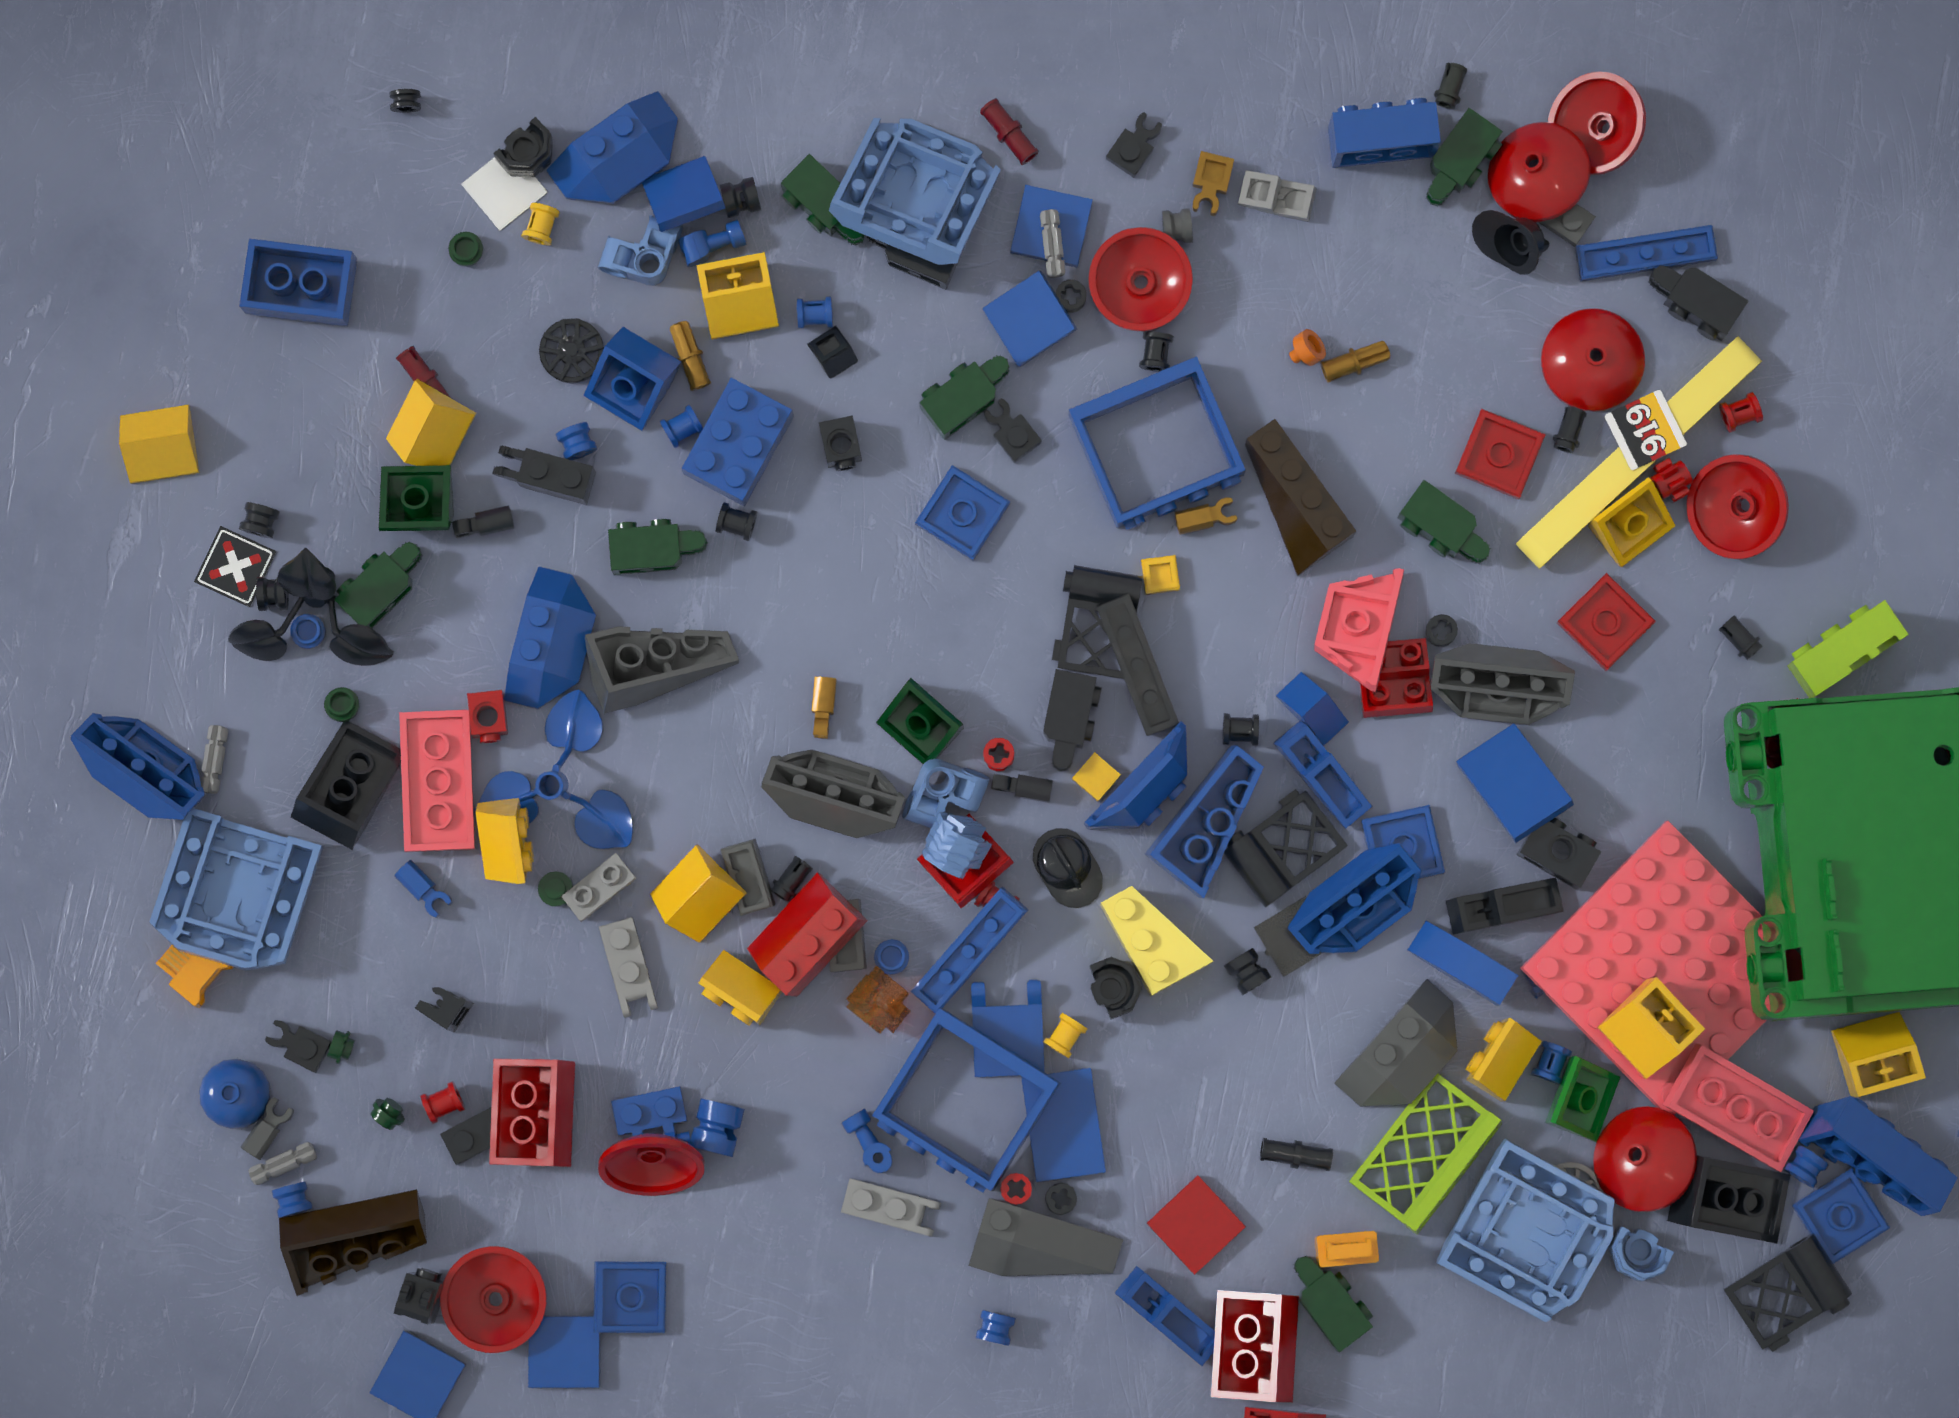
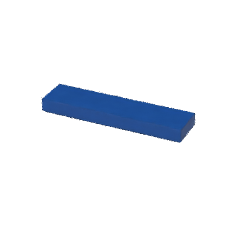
(1646, 253)
(969, 950)

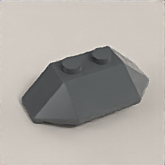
(1501, 683)
(833, 793)
(1404, 1052)

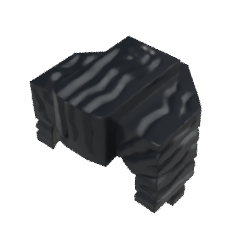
(526, 151)
(1115, 986)

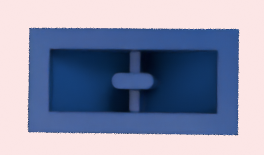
(1313, 707)

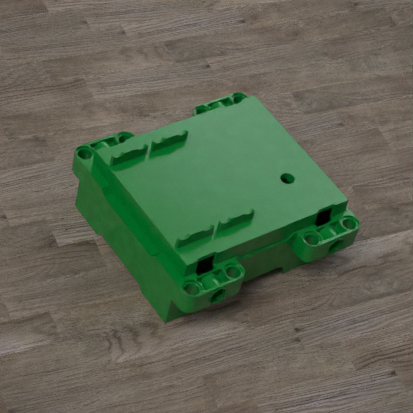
(1853, 851)

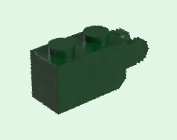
(1461, 155)
(812, 190)
(964, 395)
(1443, 523)
(651, 547)
(379, 585)
(1331, 1305)

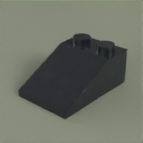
(347, 784)
(1733, 1200)

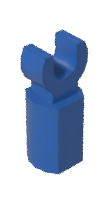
(420, 886)

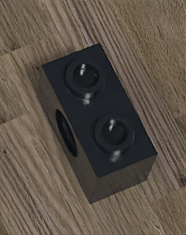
(1571, 871)

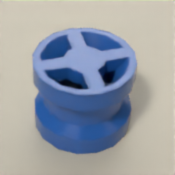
(576, 441)
(1806, 1166)
(292, 1199)
(995, 1327)

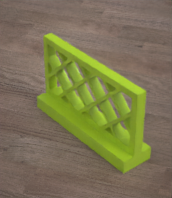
(1449, 1172)

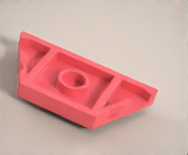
(1359, 624)

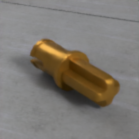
(689, 355)
(1355, 361)

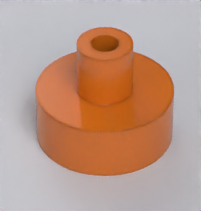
(1307, 348)

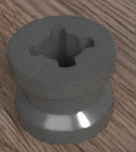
(1178, 225)

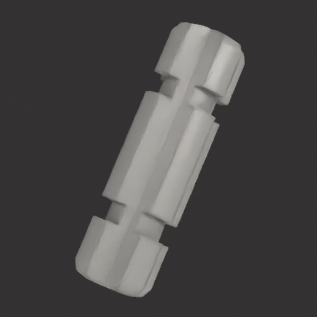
(1052, 243)
(213, 758)
(282, 1163)

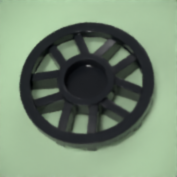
(570, 350)

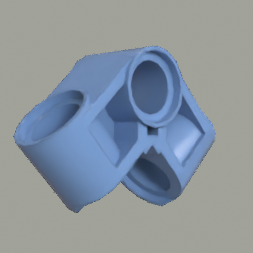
(626, 259)
(961, 787)

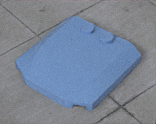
(915, 189)
(234, 892)
(1530, 1233)

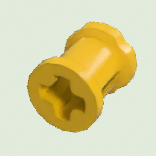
(540, 224)
(1065, 1035)

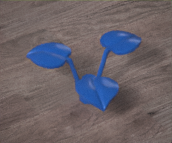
(577, 725)

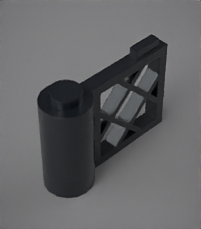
(1087, 589)
(1260, 863)
(1813, 1275)

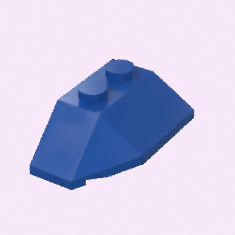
(617, 152)
(549, 640)
(139, 766)
(1147, 787)
(1357, 901)

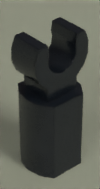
(485, 522)
(1024, 786)

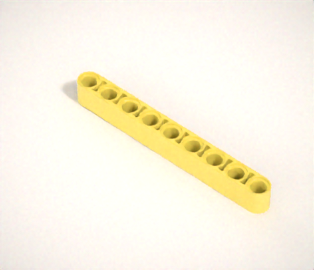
(1614, 474)

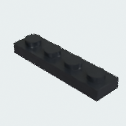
(1137, 664)

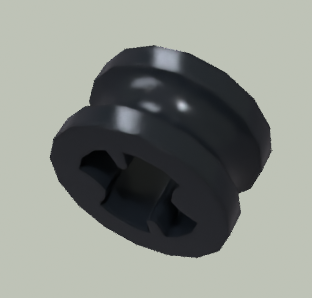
(405, 100)
(1077, 288)
(1449, 637)

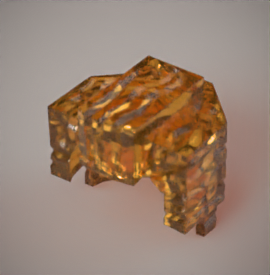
(879, 1001)

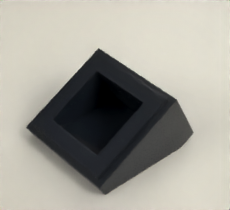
(833, 352)

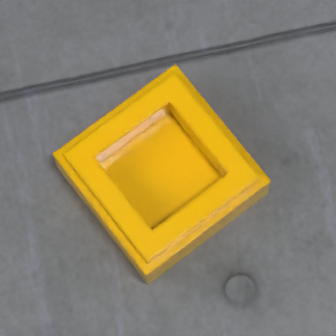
(1160, 574)
(1096, 776)

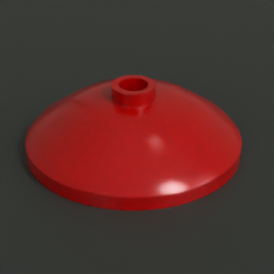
(1590, 104)
(1550, 186)
(1134, 255)
(1578, 378)
(1717, 512)
(1665, 1163)
(651, 1165)
(468, 1306)

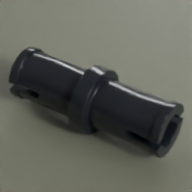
(1296, 1154)

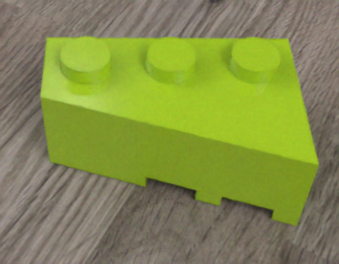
(1846, 648)

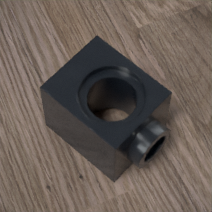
(840, 428)

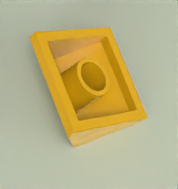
(429, 427)
(158, 444)
(1632, 523)
(696, 895)

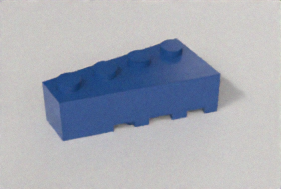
(1202, 828)
(1879, 1154)

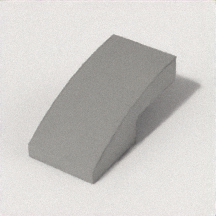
(1277, 196)

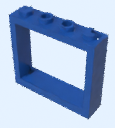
(1139, 390)
(921, 1142)

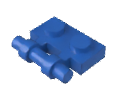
(651, 1111)

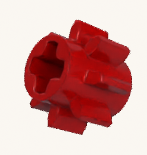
(1671, 479)

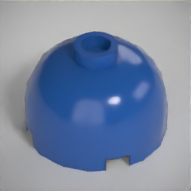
(234, 1093)

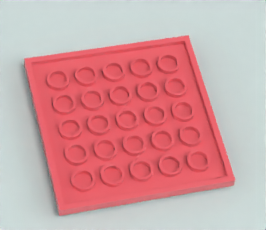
(1663, 919)

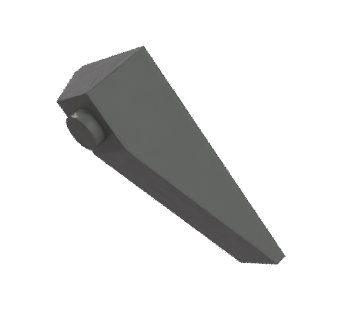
(646, 664)
(1030, 1243)

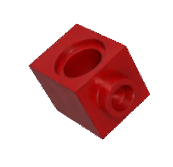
(487, 700)

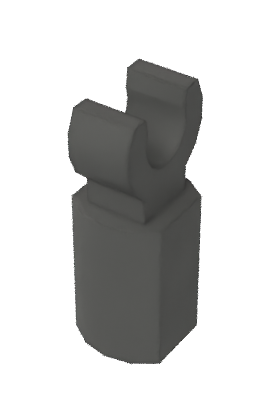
(265, 1130)

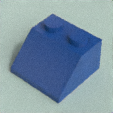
(631, 378)

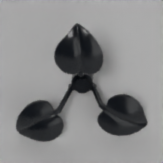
(316, 586)

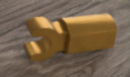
(1203, 517)
(823, 704)

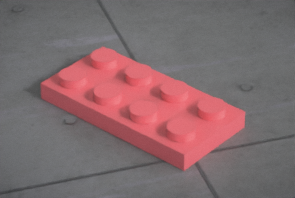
(436, 781)
(1738, 1107)

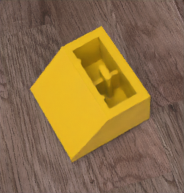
(737, 295)
(502, 840)
(740, 987)
(1651, 1027)
(1877, 1055)
(1503, 1059)

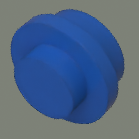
(307, 631)
(891, 956)

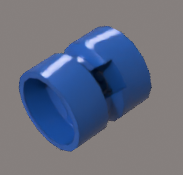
(717, 1127)

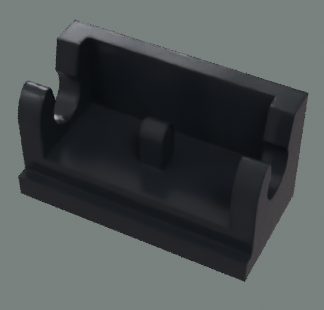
(451, 1009)

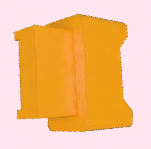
(190, 974)
(1346, 1249)

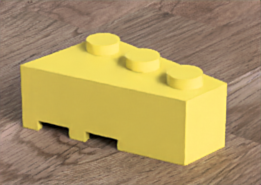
(1152, 941)

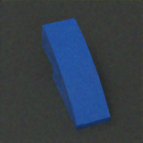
(1322, 774)
(1462, 963)
(1168, 1315)

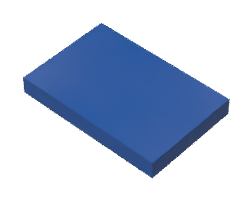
(1515, 783)
(1068, 1132)

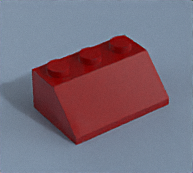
(805, 936)
(532, 1112)
(1255, 1346)

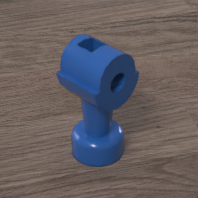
(699, 245)
(875, 1154)

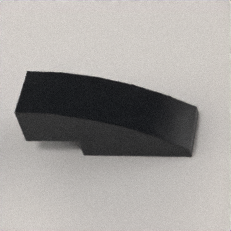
(1504, 905)

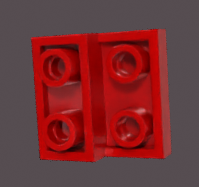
(1402, 682)

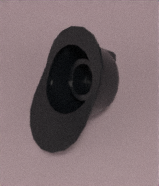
(1509, 241)
(1067, 868)

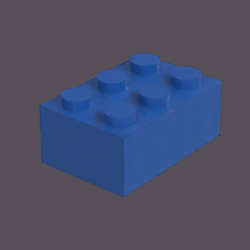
(1384, 133)
(298, 282)
(737, 442)

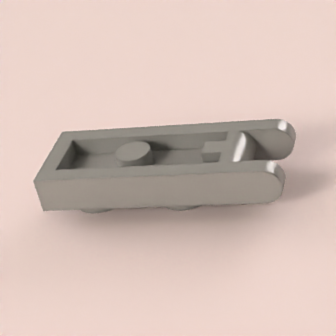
(627, 964)
(887, 1206)

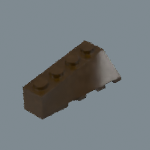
(1298, 500)
(349, 1236)

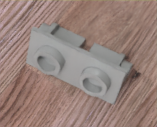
(598, 887)

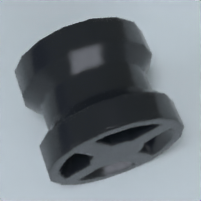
(259, 520)
(270, 594)

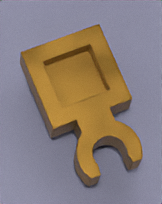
(1211, 176)

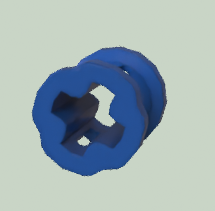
(815, 312)
(681, 426)
(1560, 1055)

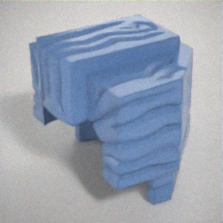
(956, 844)
(1638, 1254)

